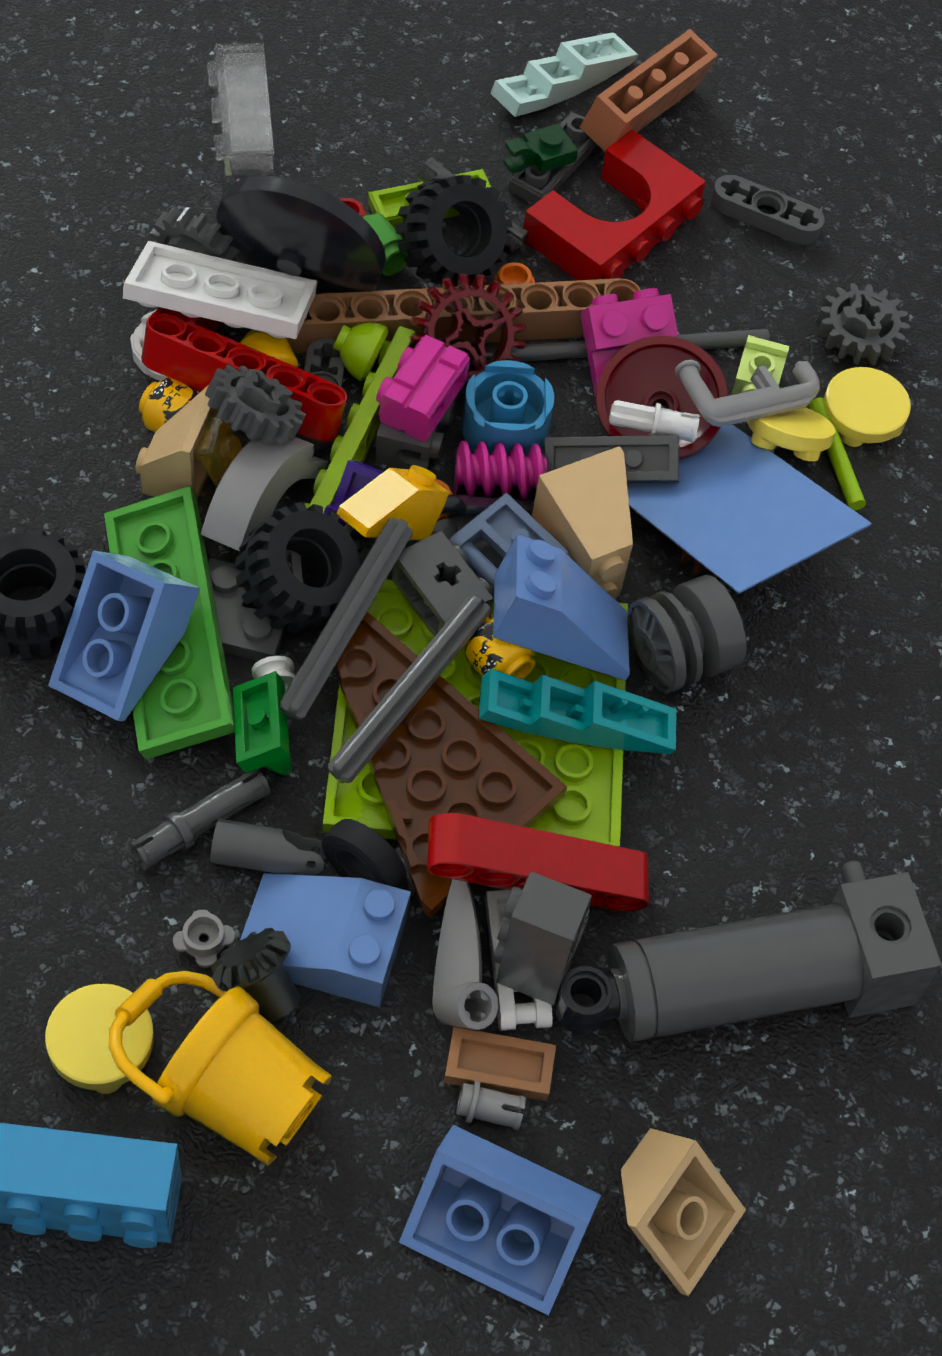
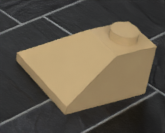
(171, 456)
(678, 1205)

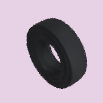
(362, 853)

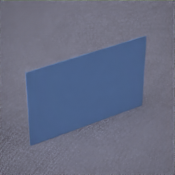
(744, 511)

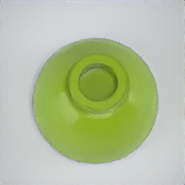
(360, 347)

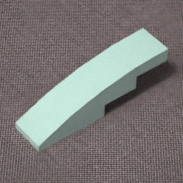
(573, 70)

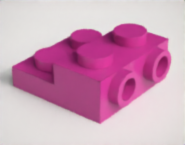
(615, 324)

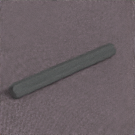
(345, 619)
(408, 689)

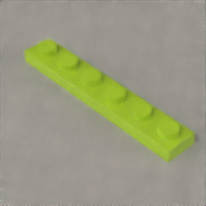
(362, 421)

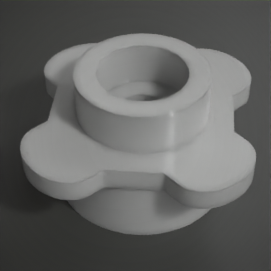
(200, 924)

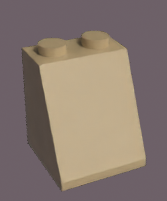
(590, 515)

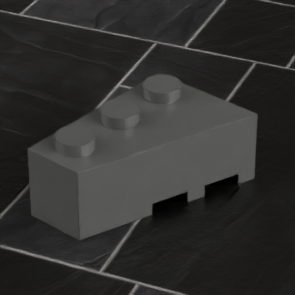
(540, 936)

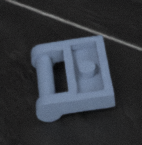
(498, 527)

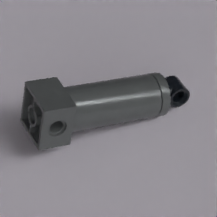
(858, 951)

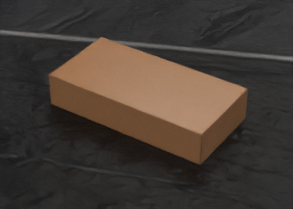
(500, 1063)

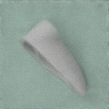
(461, 967)

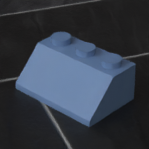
(499, 1219)

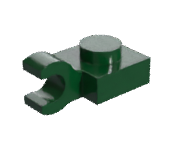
(544, 147)

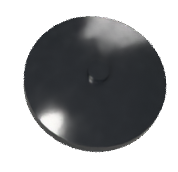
(301, 233)

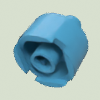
(507, 407)

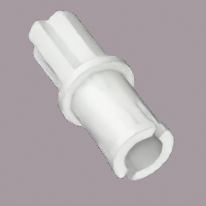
(654, 420)

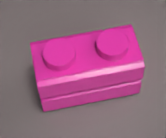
(423, 387)

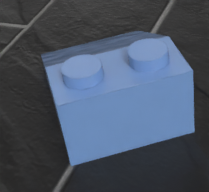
(558, 609)
(120, 632)
(338, 930)

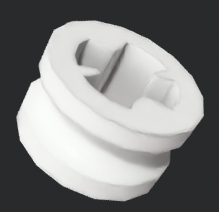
(281, 664)

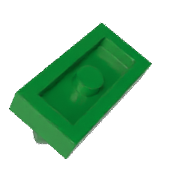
(261, 725)

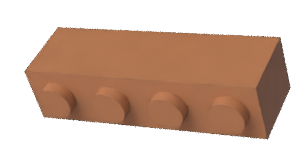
(648, 90)

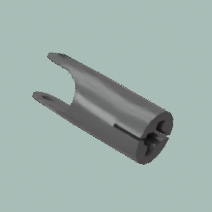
(264, 849)

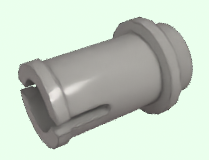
(488, 1104)

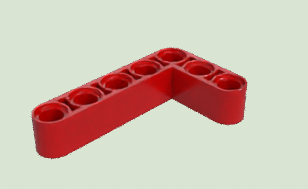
(193, 352)

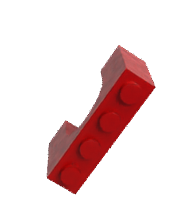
(604, 249)

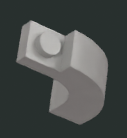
(255, 486)

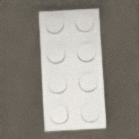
(220, 290)

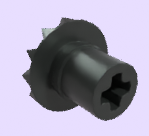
(259, 970)

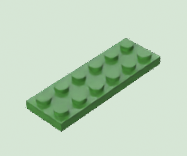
(191, 691)

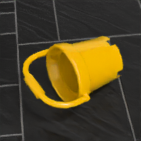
(229, 1070)

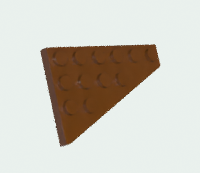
(438, 757)

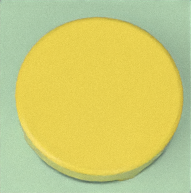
(867, 405)
(795, 430)
(80, 1038)

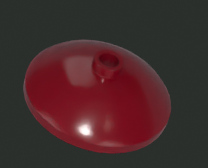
(646, 376)

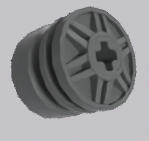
(687, 633)

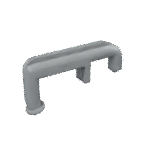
(750, 405)

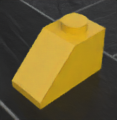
(398, 495)

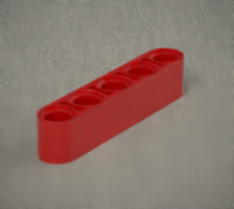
(505, 853)

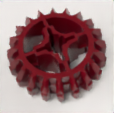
(502, 317)

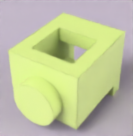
(759, 353)

